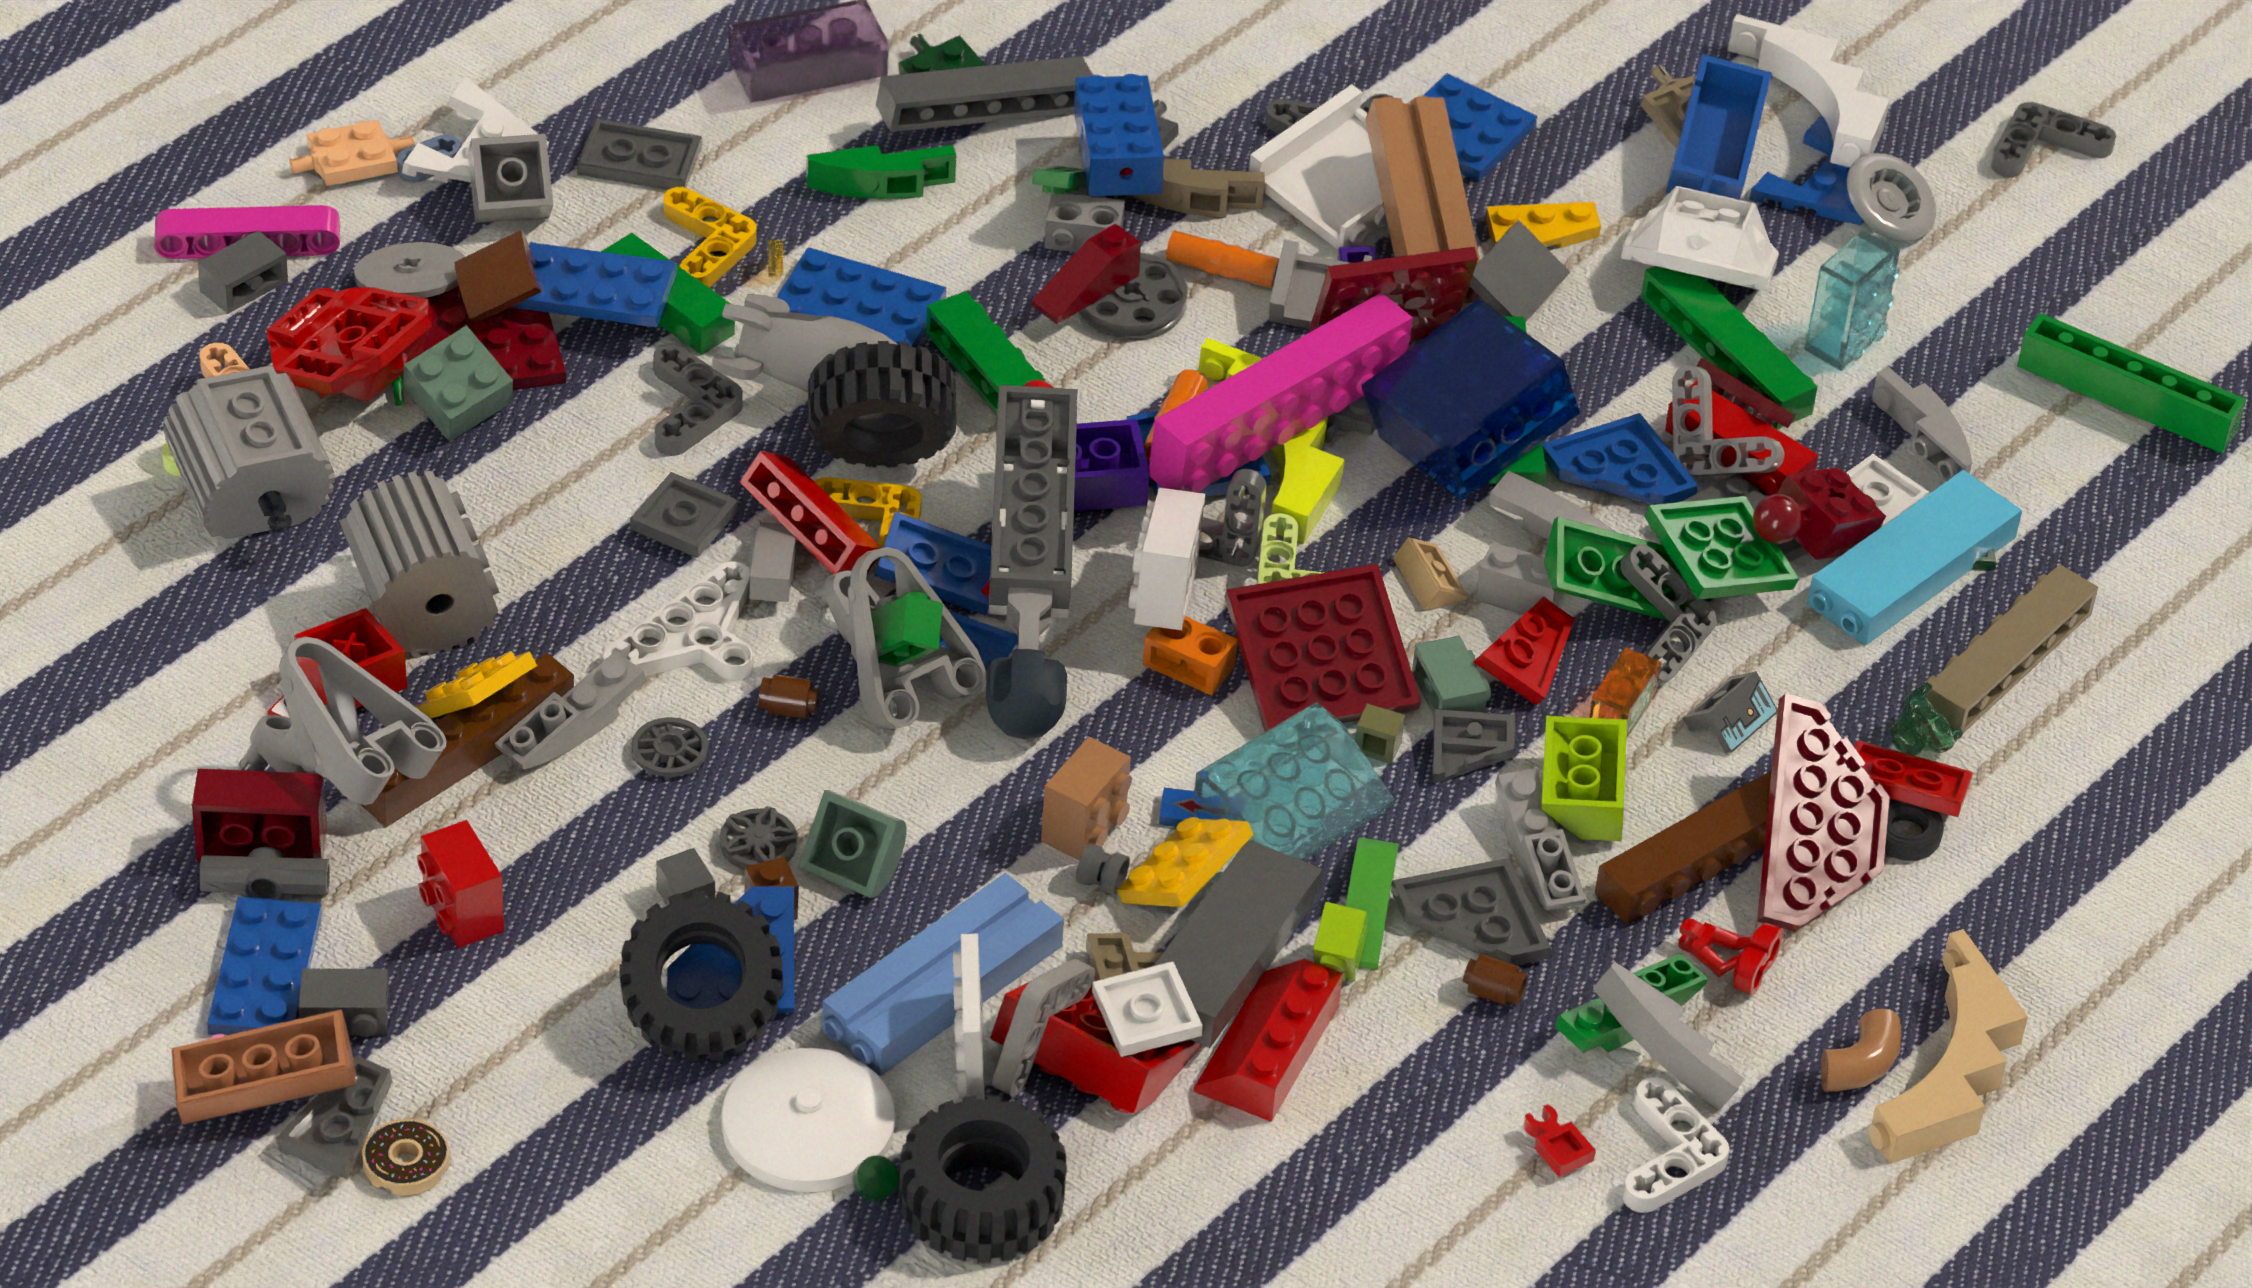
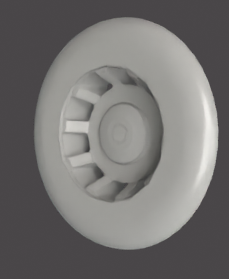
(1891, 196)

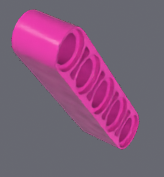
(205, 231)

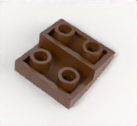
(497, 277)

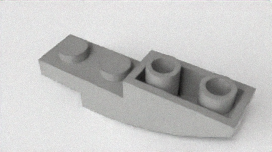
(1926, 417)
(570, 720)
(1537, 842)

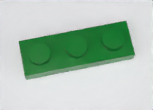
(1059, 179)

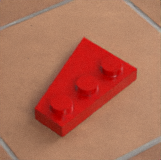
(1529, 650)

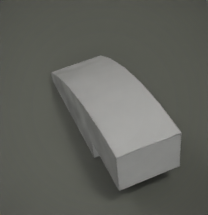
(772, 563)

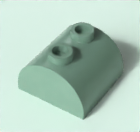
(853, 845)

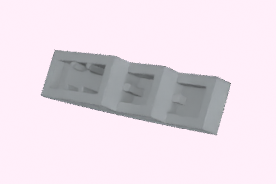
(1537, 505)
(1656, 1026)

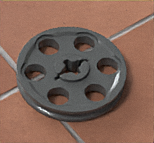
(1141, 298)

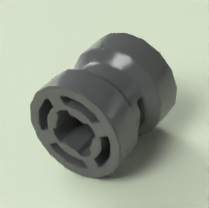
(1102, 868)

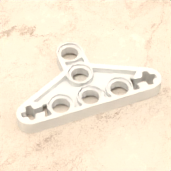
(678, 642)

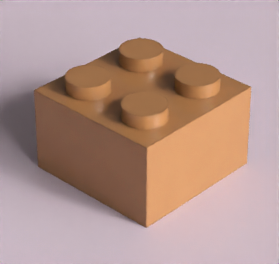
(1086, 798)

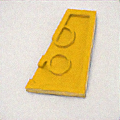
(1550, 223)

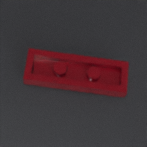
(1745, 396)

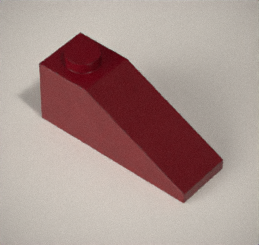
(1090, 274)

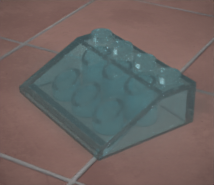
(1295, 785)

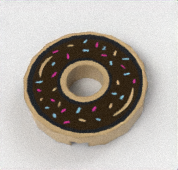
(405, 1137)

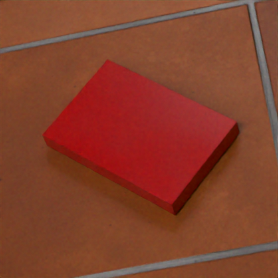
(1916, 778)

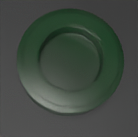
(875, 1178)

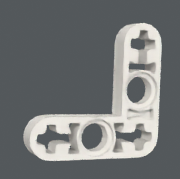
(1685, 1152)

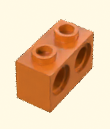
(1191, 655)

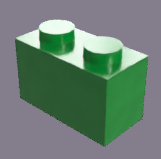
(907, 628)

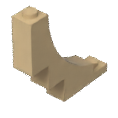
(1946, 1101)

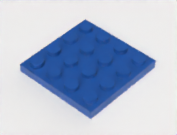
(861, 294)

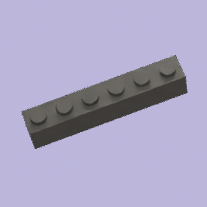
(979, 94)

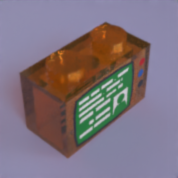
(1627, 688)

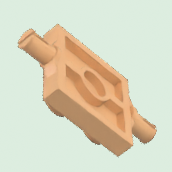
(351, 153)

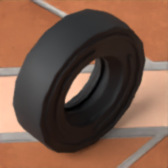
(1913, 847)

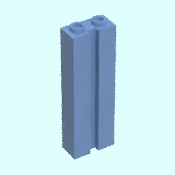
(911, 991)

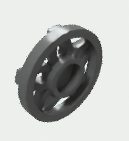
(757, 839)

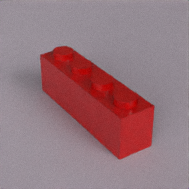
(1735, 422)
(807, 512)

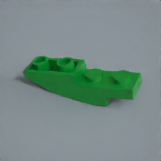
(871, 175)
(1596, 1026)

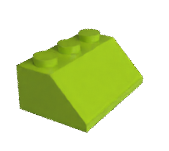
(1585, 775)

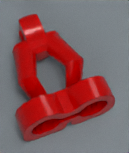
(1750, 965)

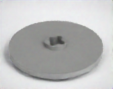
(410, 269)

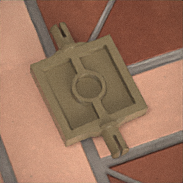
(1668, 103)

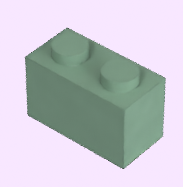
(1449, 676)

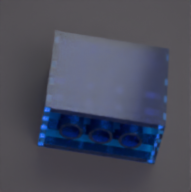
(1471, 399)

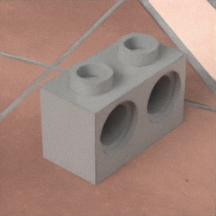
(1079, 217)

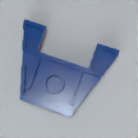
(1823, 191)

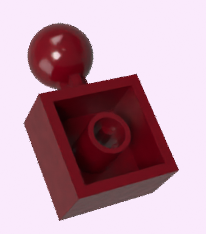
(1819, 512)

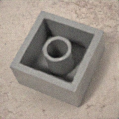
(510, 178)

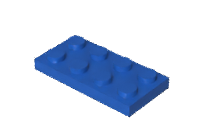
(600, 284)
(263, 964)

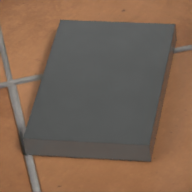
(639, 155)
(1517, 273)

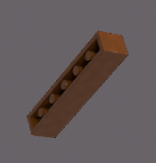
(472, 739)
(1686, 852)

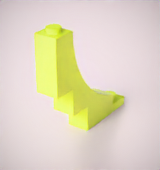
(1306, 472)

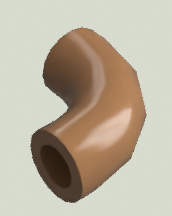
(1866, 1059)

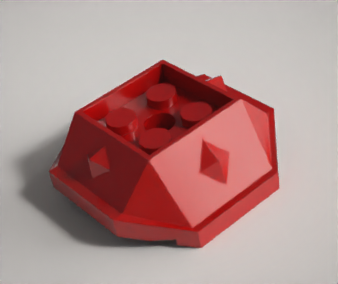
(349, 340)

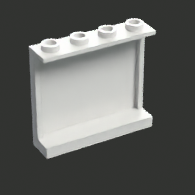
(1326, 171)

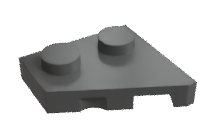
(1469, 742)

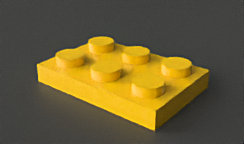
(475, 683)
(1184, 862)

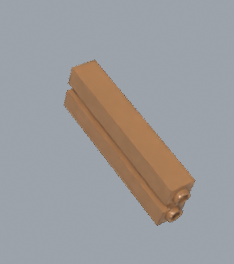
(1419, 177)

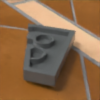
(338, 1121)

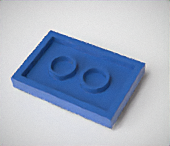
(948, 561)

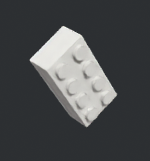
(1167, 558)

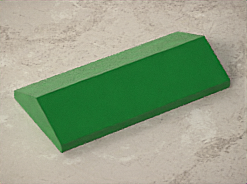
(1588, 565)

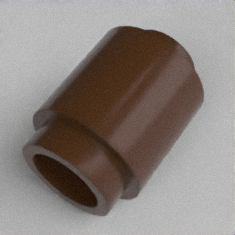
(788, 696)
(1495, 980)

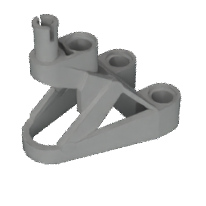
(851, 605)
(328, 736)

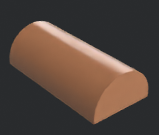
(262, 1067)

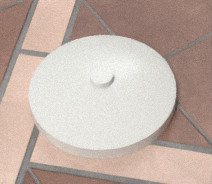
(807, 1119)

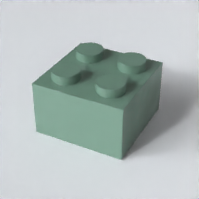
(457, 383)

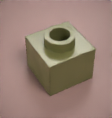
(1380, 733)

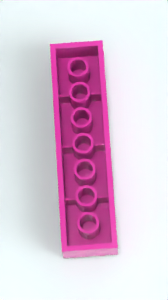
(1277, 396)

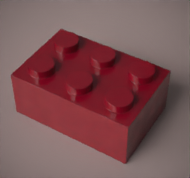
(259, 809)

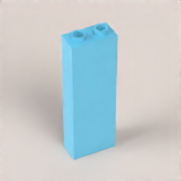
(1913, 557)

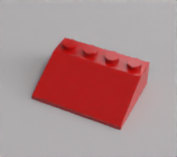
(1084, 1052)

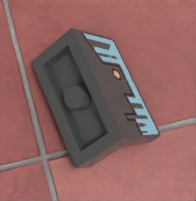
(1734, 710)

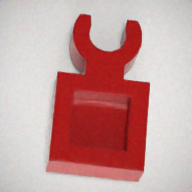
(1560, 1146)

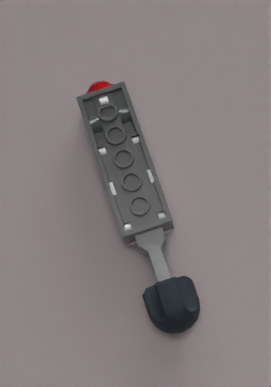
(1031, 550)

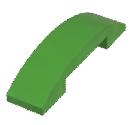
(1371, 890)

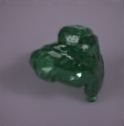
(1921, 726)

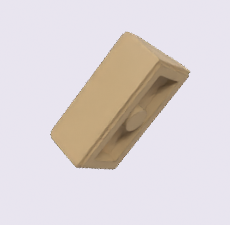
(1429, 574)

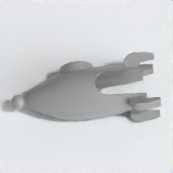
(786, 342)

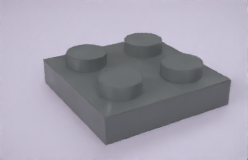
(684, 514)

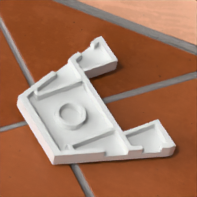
(493, 122)

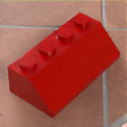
(1272, 1038)

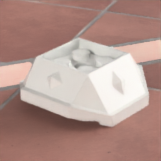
(1705, 238)

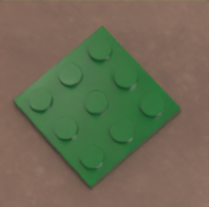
(1720, 548)

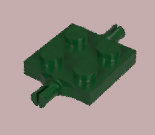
(944, 56)

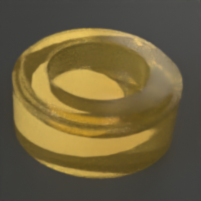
(775, 258)

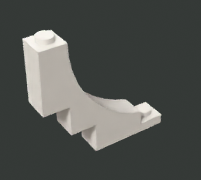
(1810, 68)

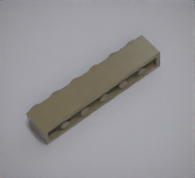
(2011, 647)

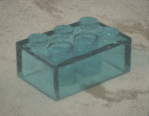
(1852, 300)

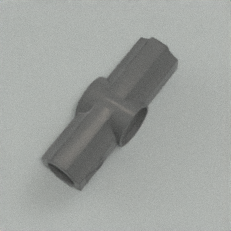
(264, 874)

